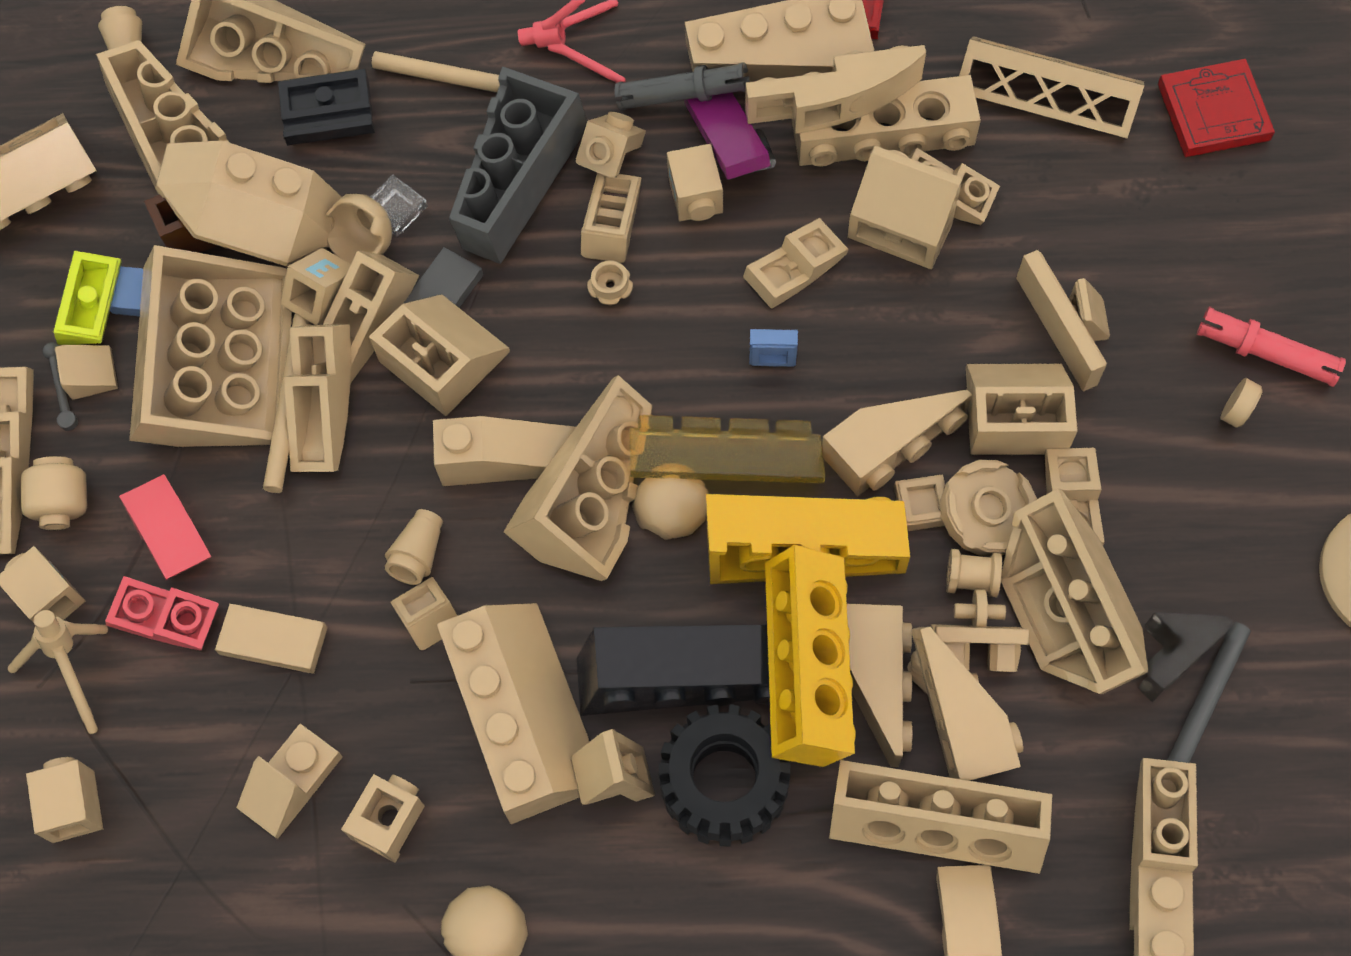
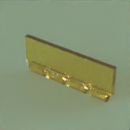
(738, 454)

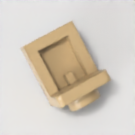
(607, 141)

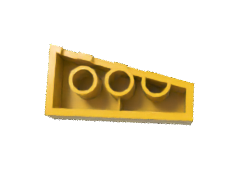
(754, 529)

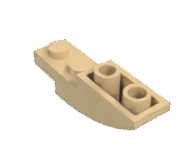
(853, 89)
(1164, 859)

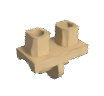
(1002, 641)

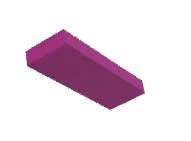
(731, 137)

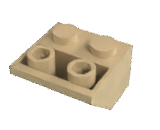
(904, 207)
(437, 350)
(1020, 408)

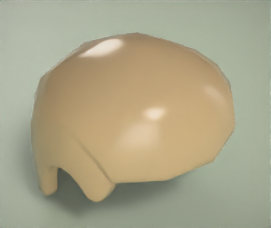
(358, 225)
(670, 506)
(484, 924)

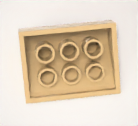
(208, 350)

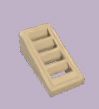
(608, 241)

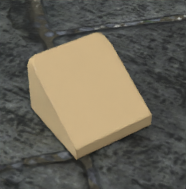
(1090, 309)
(86, 369)
(422, 610)

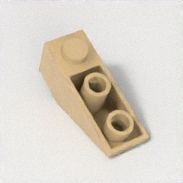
(883, 436)
(878, 676)

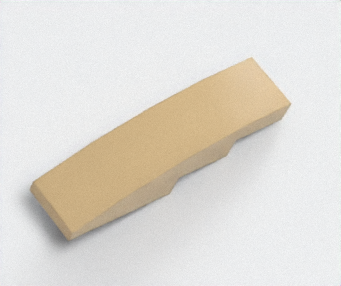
(15, 441)

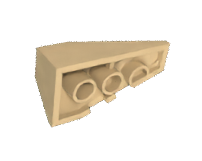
(262, 42)
(583, 496)

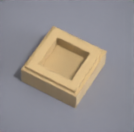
(921, 501)

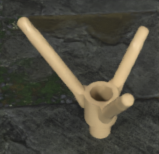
(56, 640)

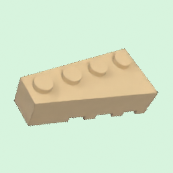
(780, 37)
(152, 104)

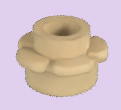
(610, 272)

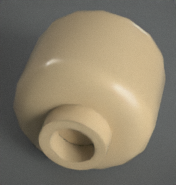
(53, 492)

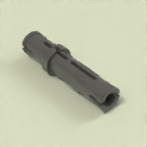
(698, 84)

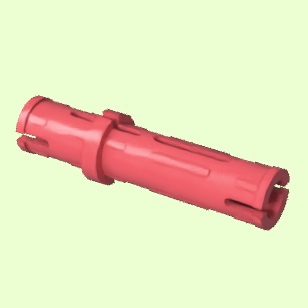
(1270, 346)

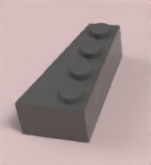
(515, 161)

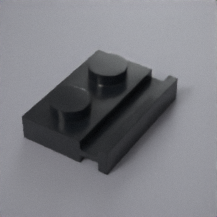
(326, 107)

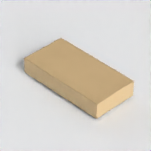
(271, 638)

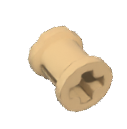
(974, 573)

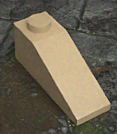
(367, 298)
(494, 449)
(968, 721)

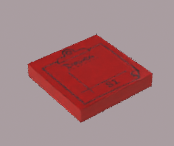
(1215, 107)

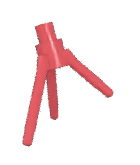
(551, 34)

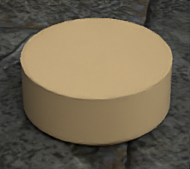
(1241, 403)

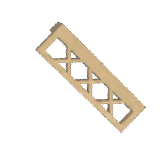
(1056, 70)

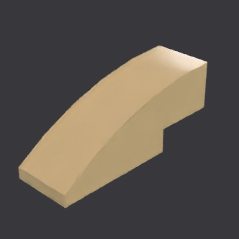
(318, 396)

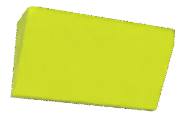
(86, 299)

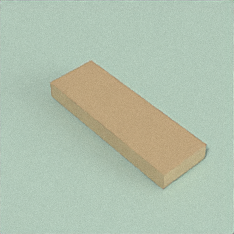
(1061, 320)

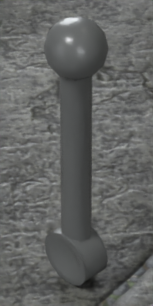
(66, 419)

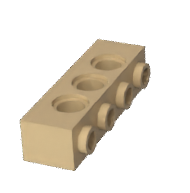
(945, 100)
(941, 816)

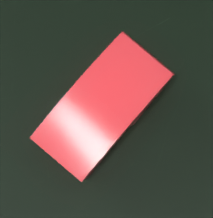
(165, 527)
(161, 614)

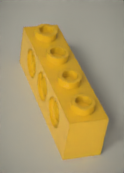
(809, 657)

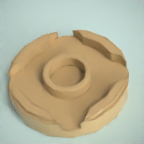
(981, 505)

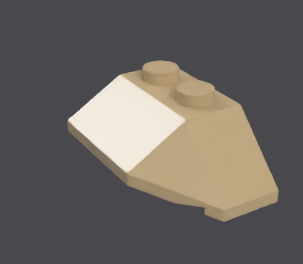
(247, 200)
(1071, 597)

